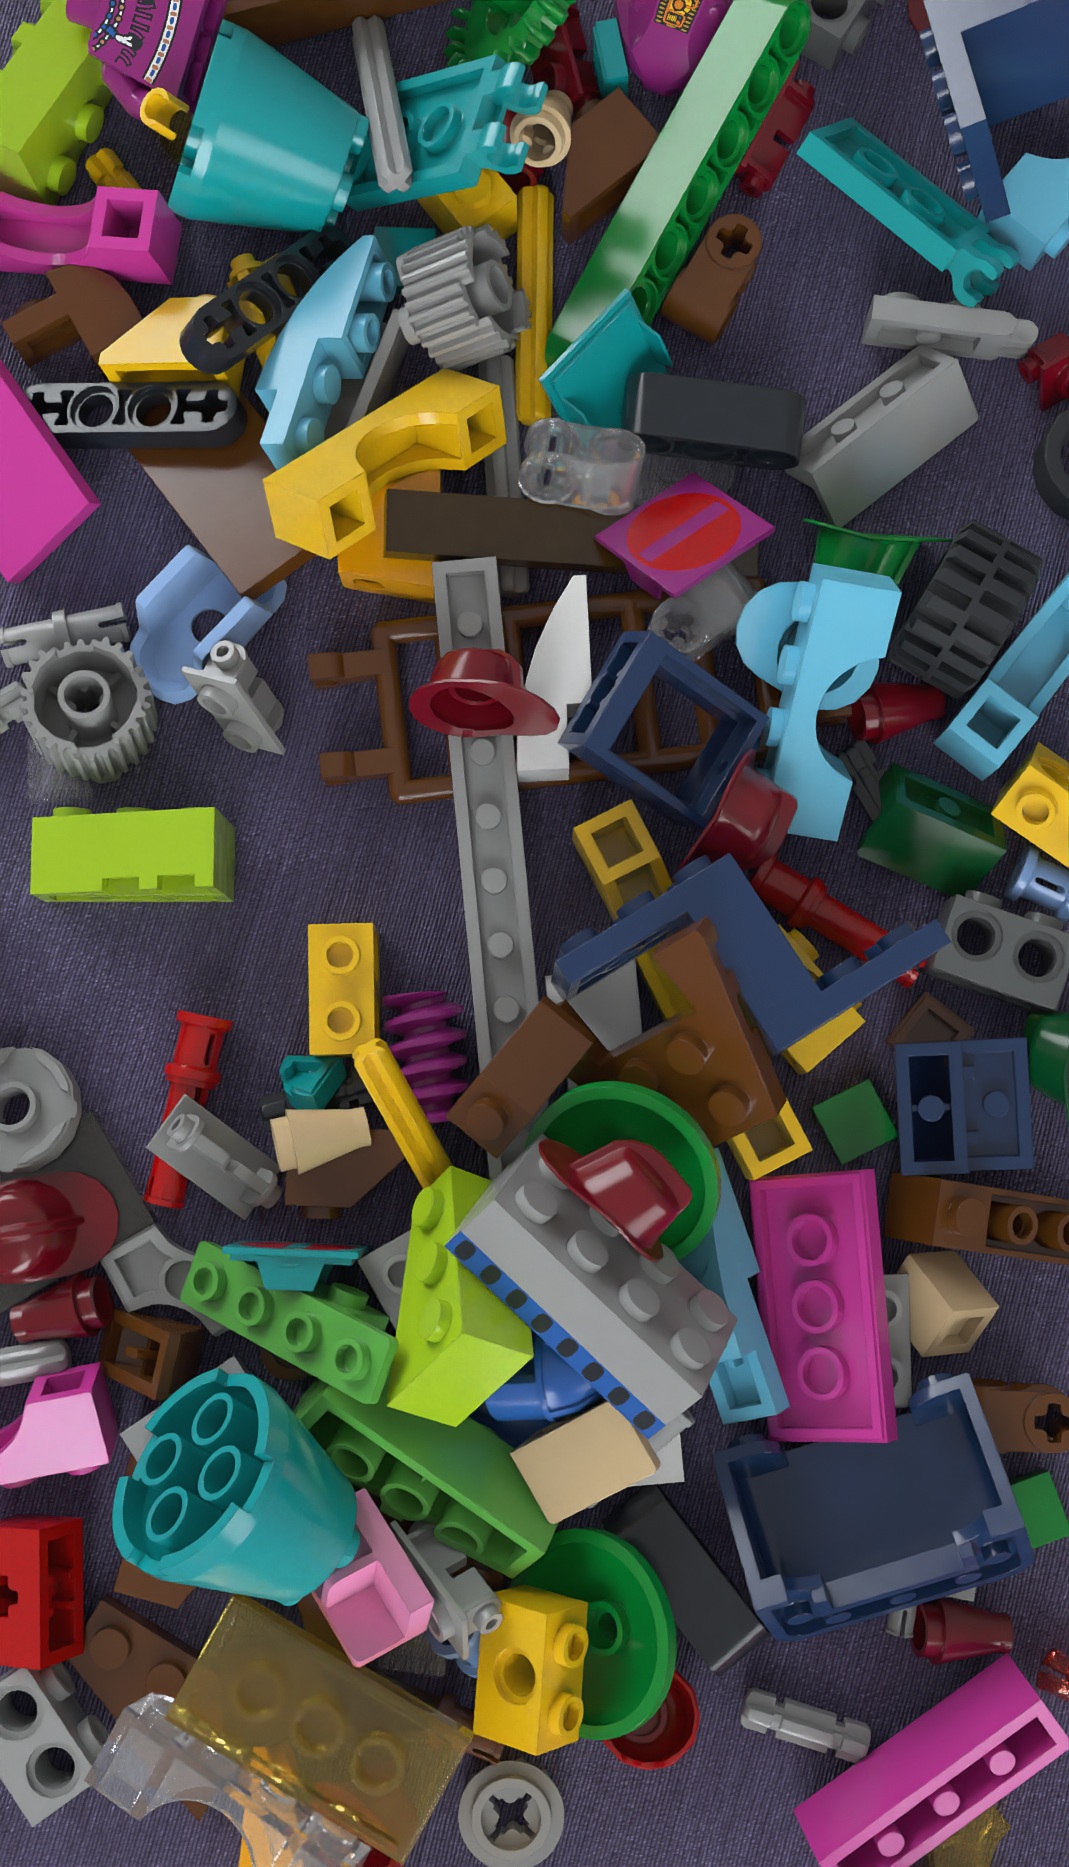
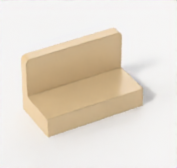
(583, 1460)

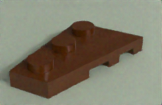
(130, 1659)

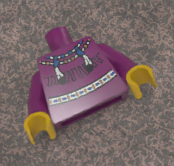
(152, 52)

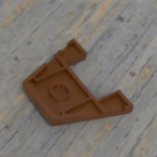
(700, 1056)

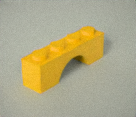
(436, 425)

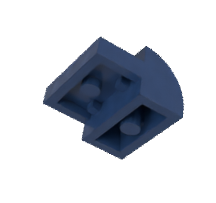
(969, 1112)

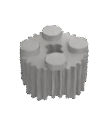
(461, 298)
(97, 741)

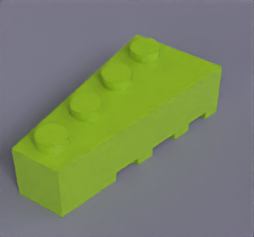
(48, 106)

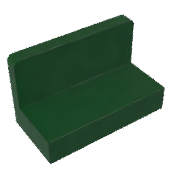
(932, 833)

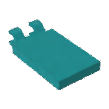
(452, 130)
(910, 207)

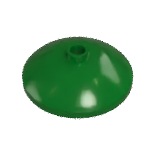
(626, 1111)
(624, 1667)

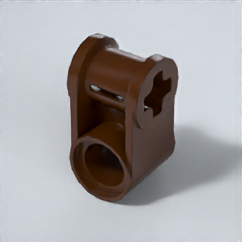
(713, 284)
(1012, 1411)

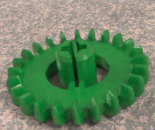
(505, 28)

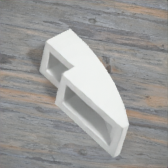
(562, 678)

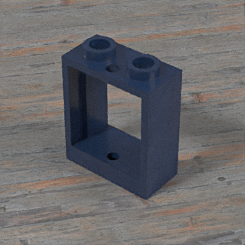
(614, 697)

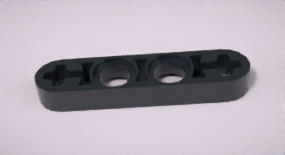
(266, 293)
(131, 404)

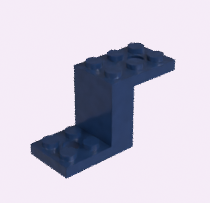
(994, 66)
(773, 981)

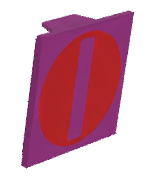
(683, 536)

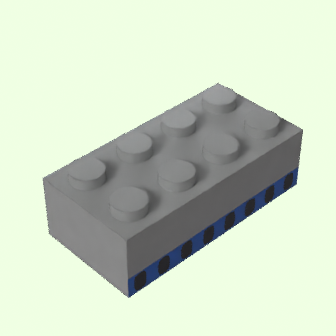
(621, 1321)

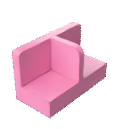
(378, 1595)

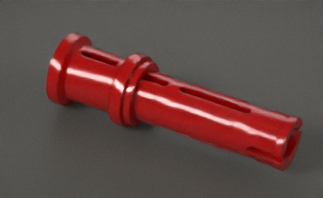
(806, 903)
(192, 1074)

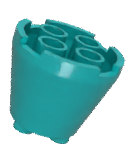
(266, 142)
(235, 1495)

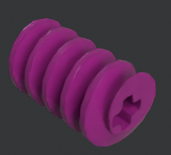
(427, 1049)

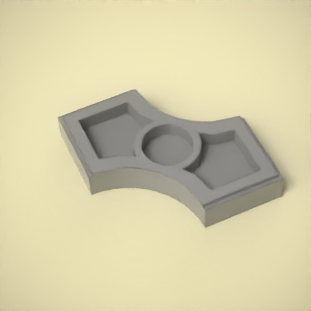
(152, 1272)

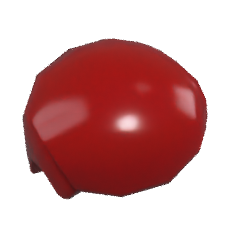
(665, 1735)

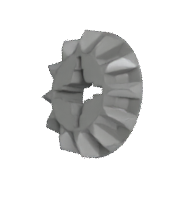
(514, 1843)

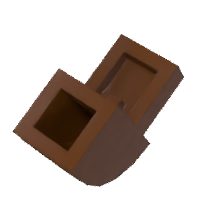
(85, 308)

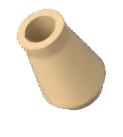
(545, 132)
(317, 1136)

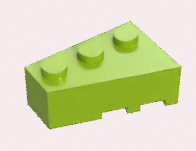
(133, 856)
(451, 1328)

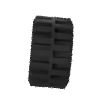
(966, 609)

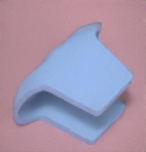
(167, 613)

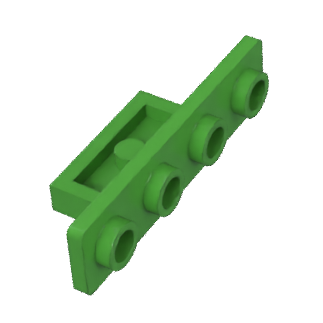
(318, 1330)

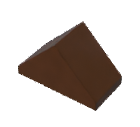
(151, 1352)

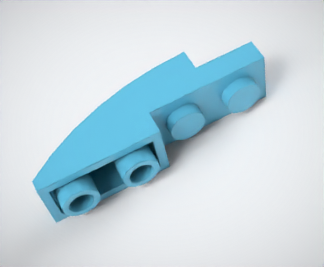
(320, 345)
(746, 1376)

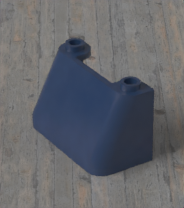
(873, 1526)

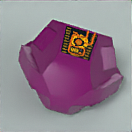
(667, 38)

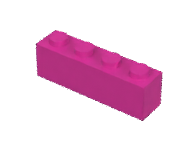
(934, 1774)

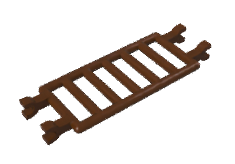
(393, 760)

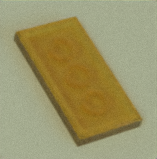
(319, 1727)

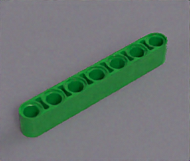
(689, 164)

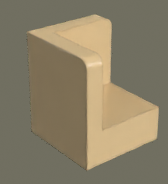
(945, 1303)

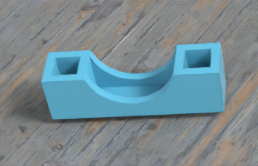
(1038, 207)
(842, 623)
(1012, 691)

